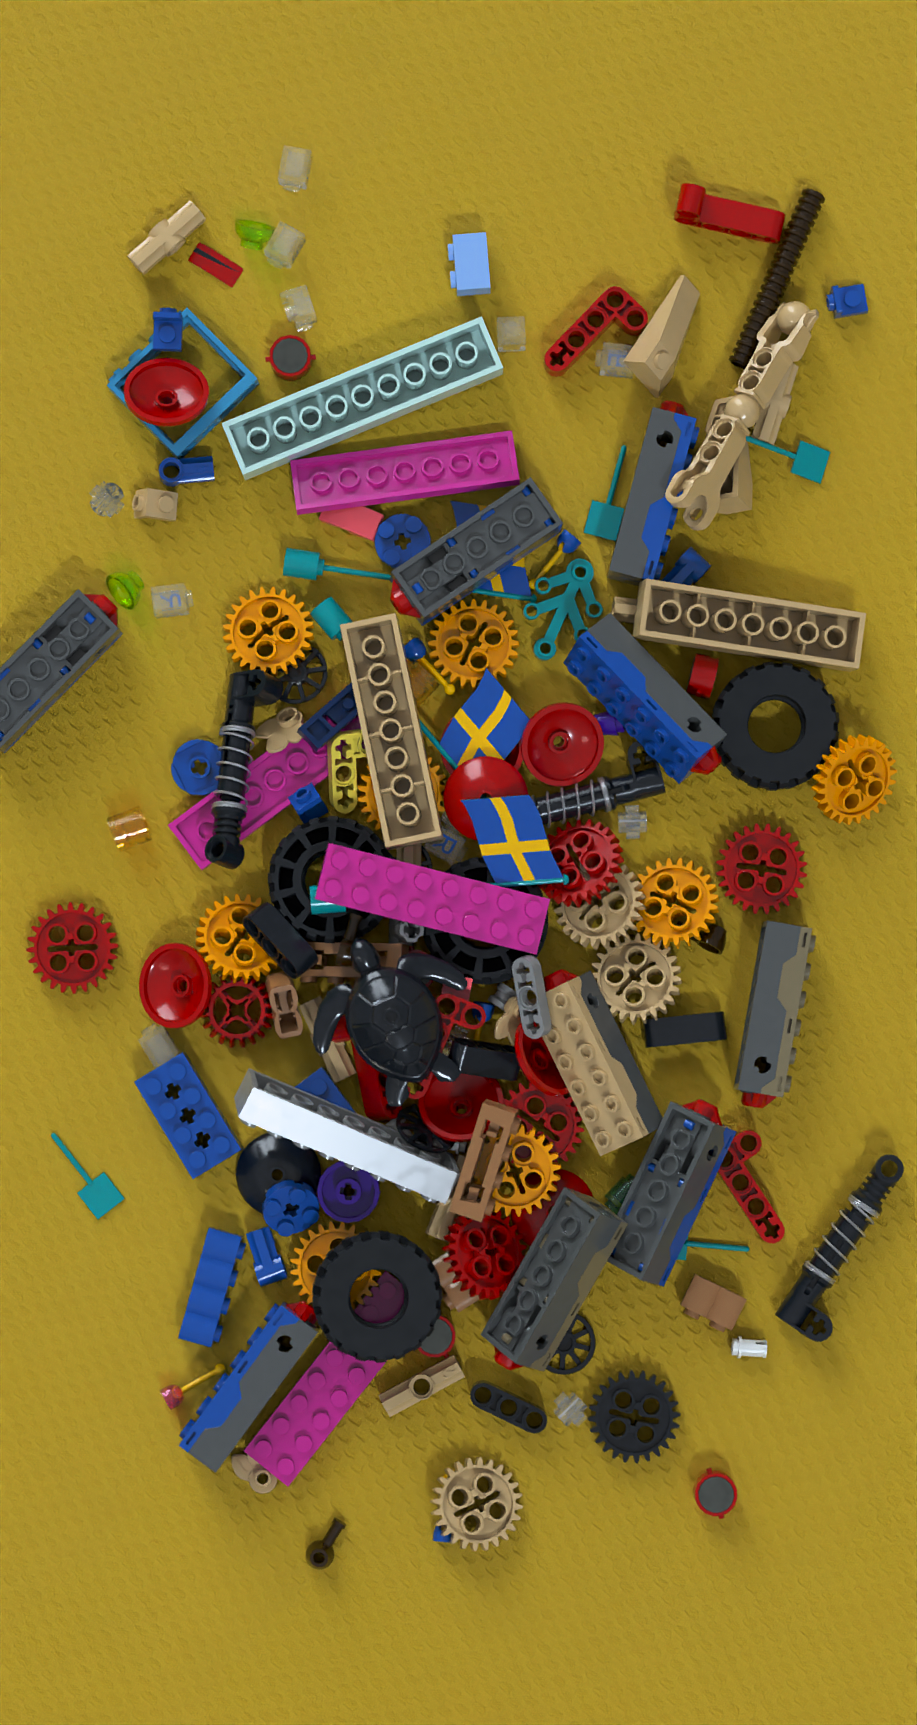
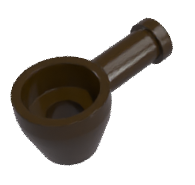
(712, 941)
(343, 956)
(325, 1546)

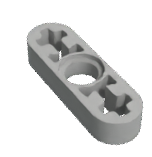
(537, 986)

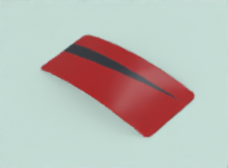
(215, 264)

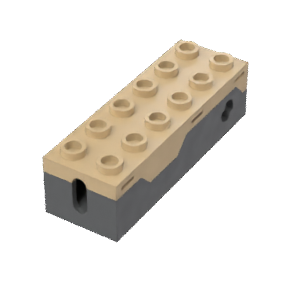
(596, 1063)

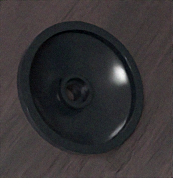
(271, 1153)

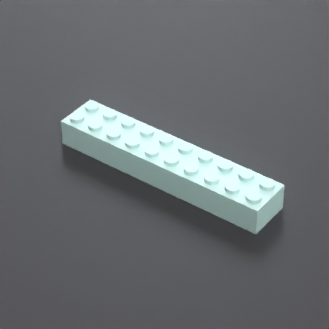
(363, 398)

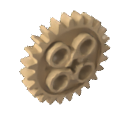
(614, 921)
(653, 996)
(486, 1527)

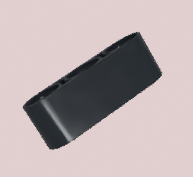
(280, 940)
(685, 1029)
(484, 1059)
(516, 1418)

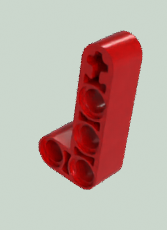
(727, 215)
(592, 334)
(456, 1017)
(370, 1080)
(751, 1190)

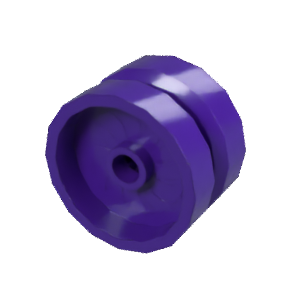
(337, 1203)

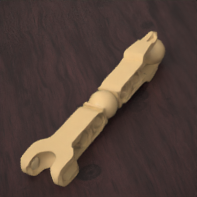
(728, 435)

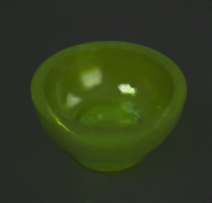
(253, 233)
(125, 588)

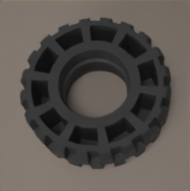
(805, 696)
(289, 872)
(481, 964)
(377, 1340)

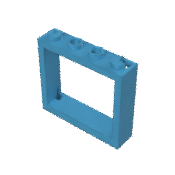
(211, 417)

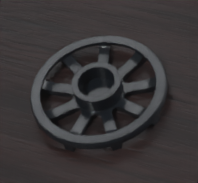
(299, 676)
(420, 1131)
(568, 1345)

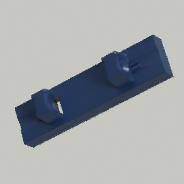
(339, 710)

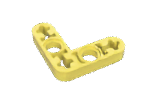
(353, 750)

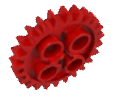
(600, 848)
(757, 894)
(73, 973)
(551, 1107)
(483, 1254)

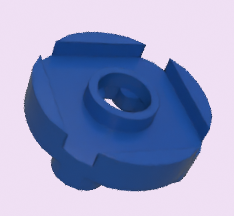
(389, 532)
(184, 763)
(293, 1221)

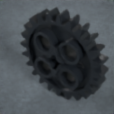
(639, 1390)

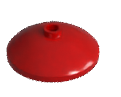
(166, 392)
(576, 753)
(472, 780)
(164, 983)
(538, 1064)
(443, 1100)
(530, 1224)

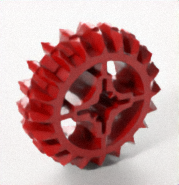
(255, 1027)

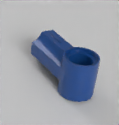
(190, 470)
(688, 568)
(268, 1263)

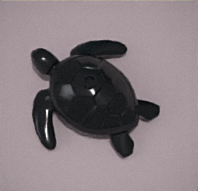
(392, 1017)

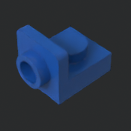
(847, 301)
(167, 330)
(308, 803)

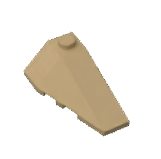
(661, 342)
(738, 486)

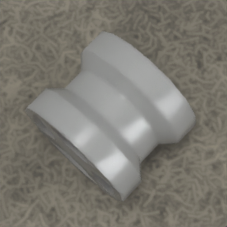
(502, 995)

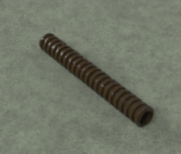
(778, 274)

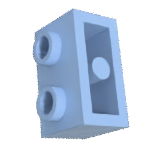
(470, 263)

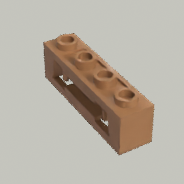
(336, 974)
(470, 1205)

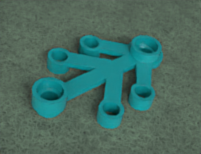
(565, 604)

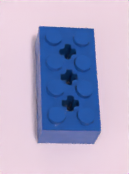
(207, 1119)

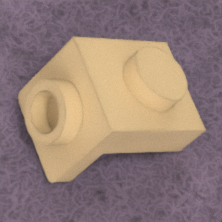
(155, 504)

